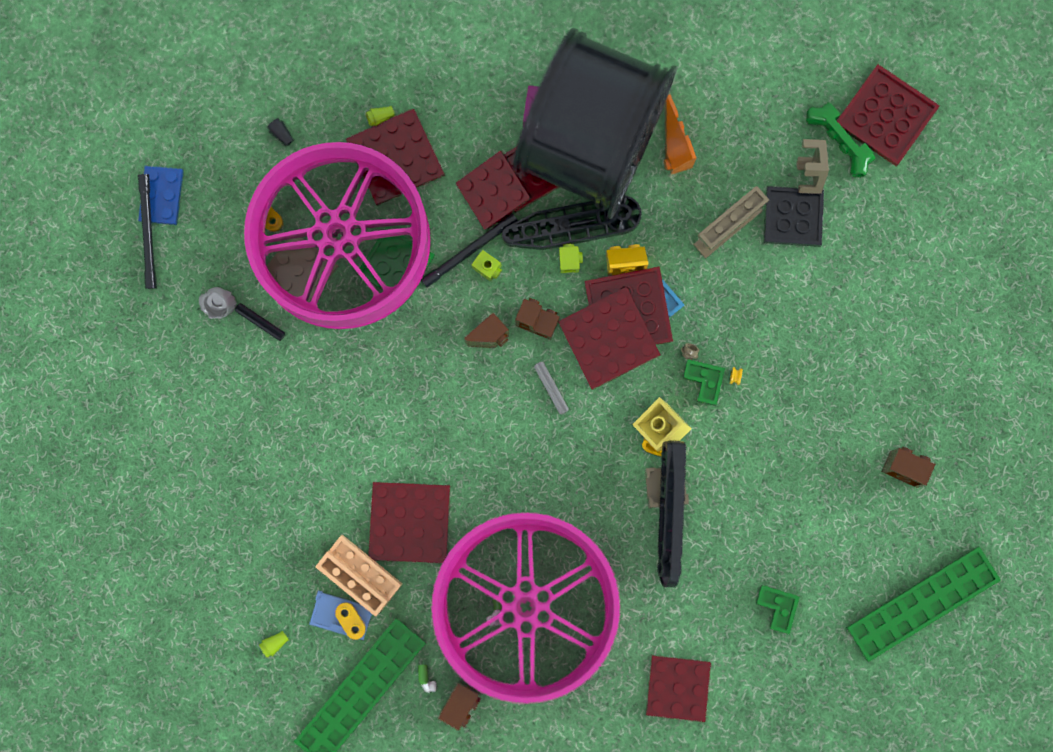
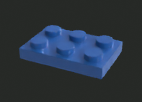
(164, 194)

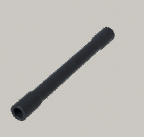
(144, 190)
(437, 273)

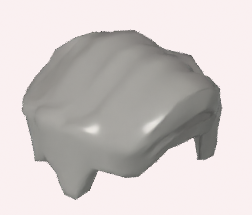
(217, 303)

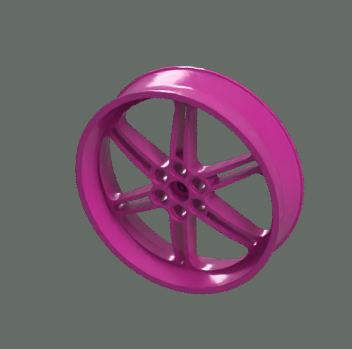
(294, 168)
(450, 643)

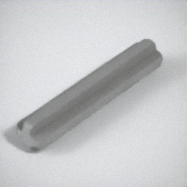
(551, 387)

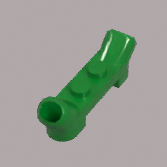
(827, 117)

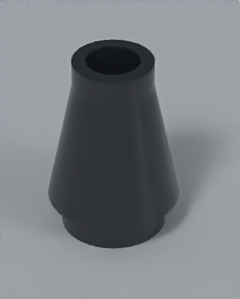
(279, 131)

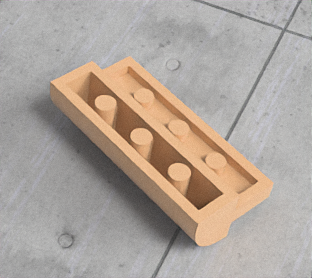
(359, 575)

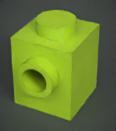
(570, 258)
(487, 266)

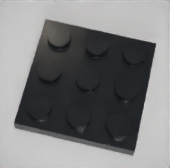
(793, 217)

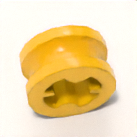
(735, 376)

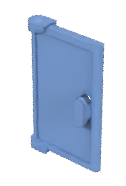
(325, 617)

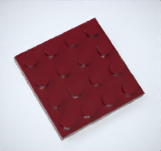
(887, 115)
(407, 145)
(648, 294)
(609, 338)
(409, 522)

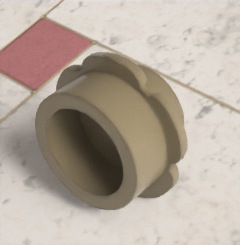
(690, 351)

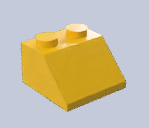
(626, 259)

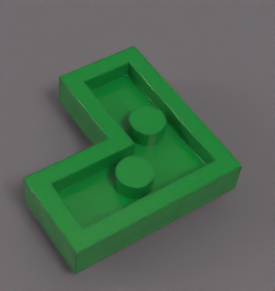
(709, 377)
(783, 605)

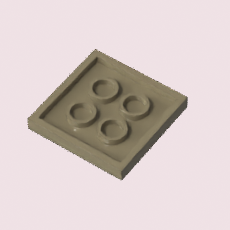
(293, 268)

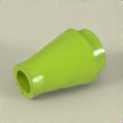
(379, 115)
(272, 644)

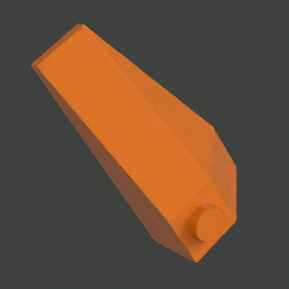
(678, 148)

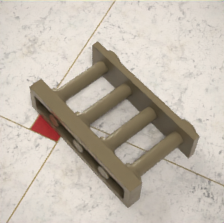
(731, 222)

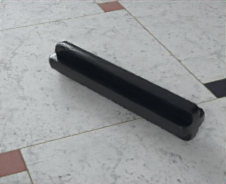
(260, 321)

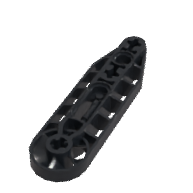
(561, 227)
(671, 512)

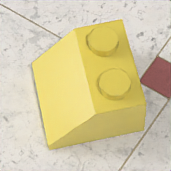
(661, 424)

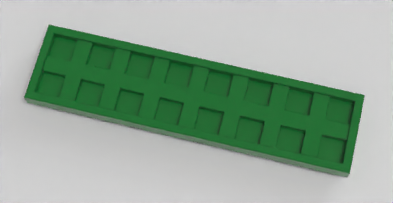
(923, 604)
(361, 690)

